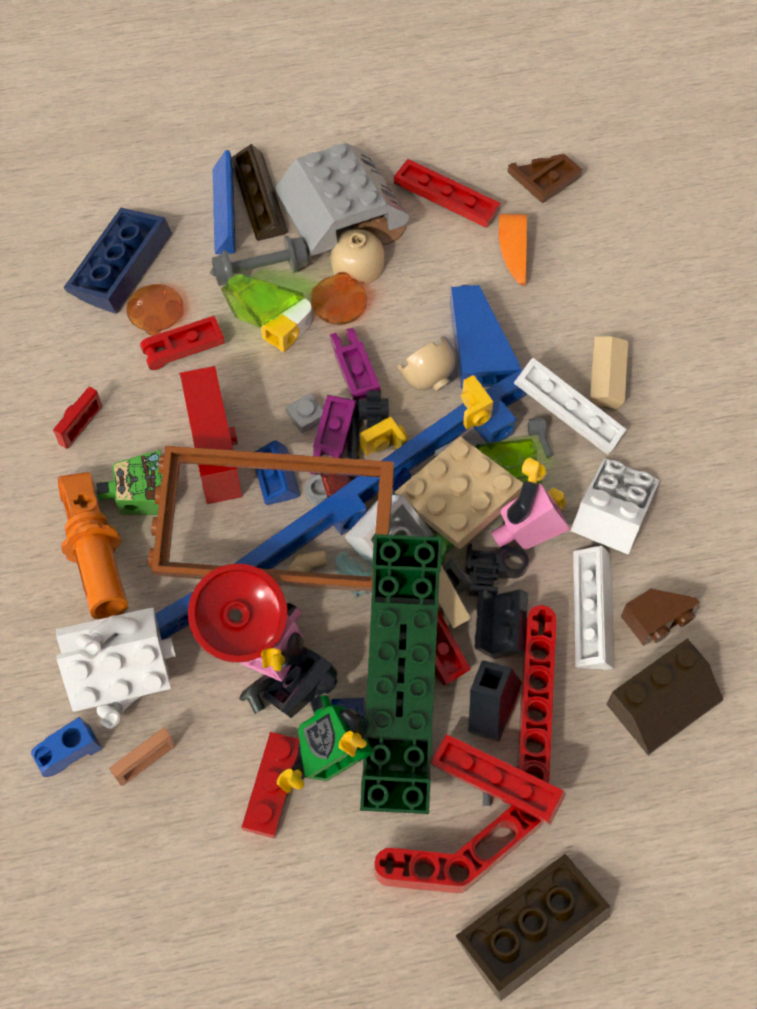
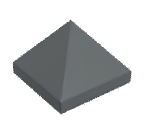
(456, 576)

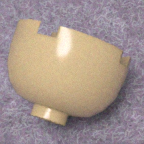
(359, 255)
(430, 366)

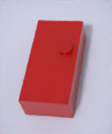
(210, 431)

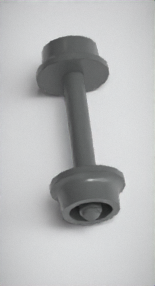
(295, 253)

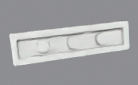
(570, 406)

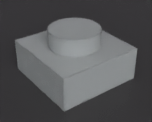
(305, 413)

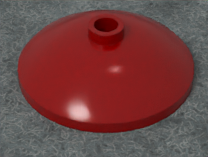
(250, 593)

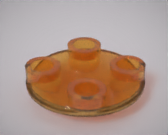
(338, 299)
(154, 308)

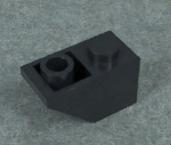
(492, 699)

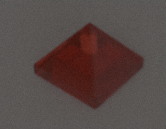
(333, 482)

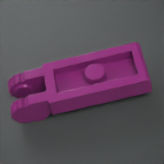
(354, 365)
(334, 427)

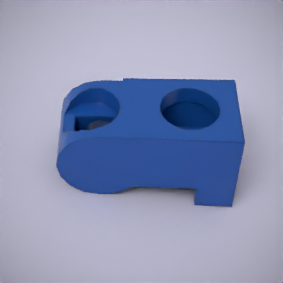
(65, 747)

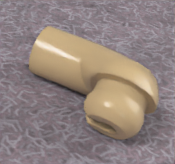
(306, 561)

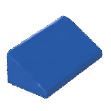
(277, 484)

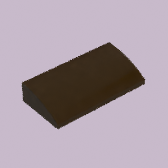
(533, 926)

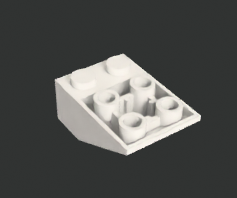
(615, 505)

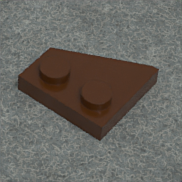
(546, 175)

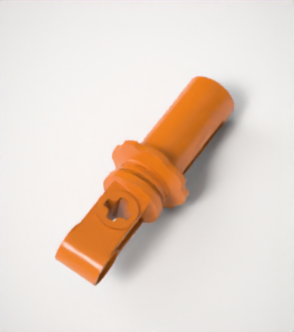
(92, 545)

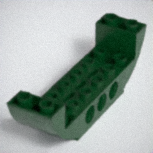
(401, 673)

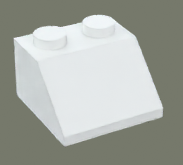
(403, 522)

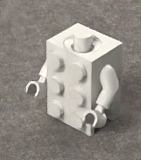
(113, 662)

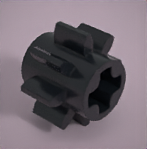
(373, 408)

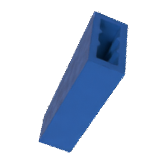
(479, 338)

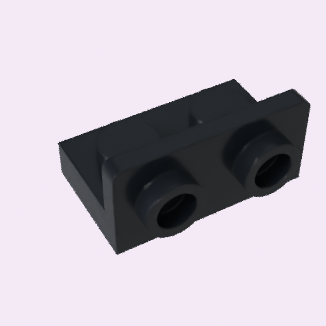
(501, 623)

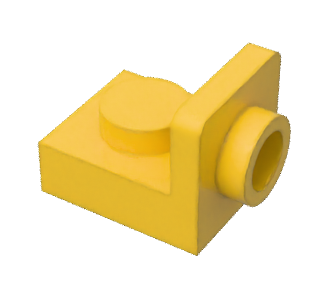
(477, 402)
(381, 435)

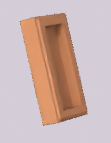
(142, 756)

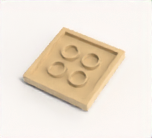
(460, 492)

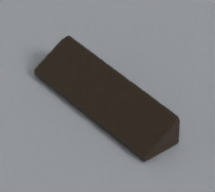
(258, 194)

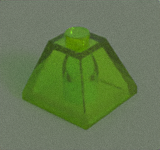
(257, 299)

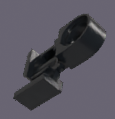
(486, 565)

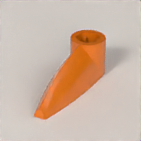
(513, 244)

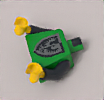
(327, 744)

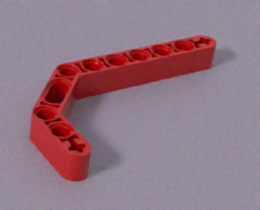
(527, 761)

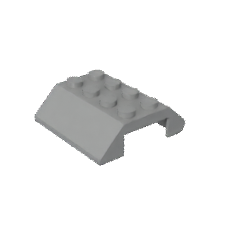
(333, 192)

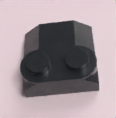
(302, 683)

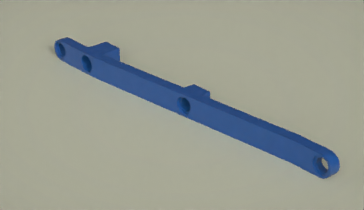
(347, 504)

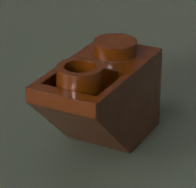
(657, 612)

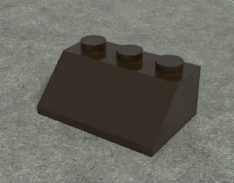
(666, 696)

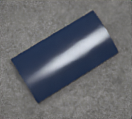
(119, 259)

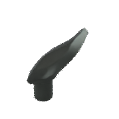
(252, 692)

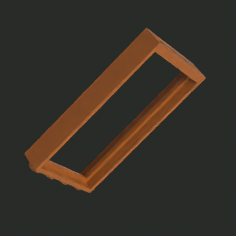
(166, 499)

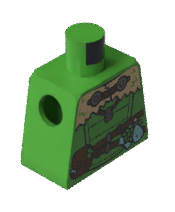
(133, 485)

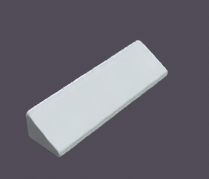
(593, 609)

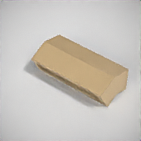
(609, 372)

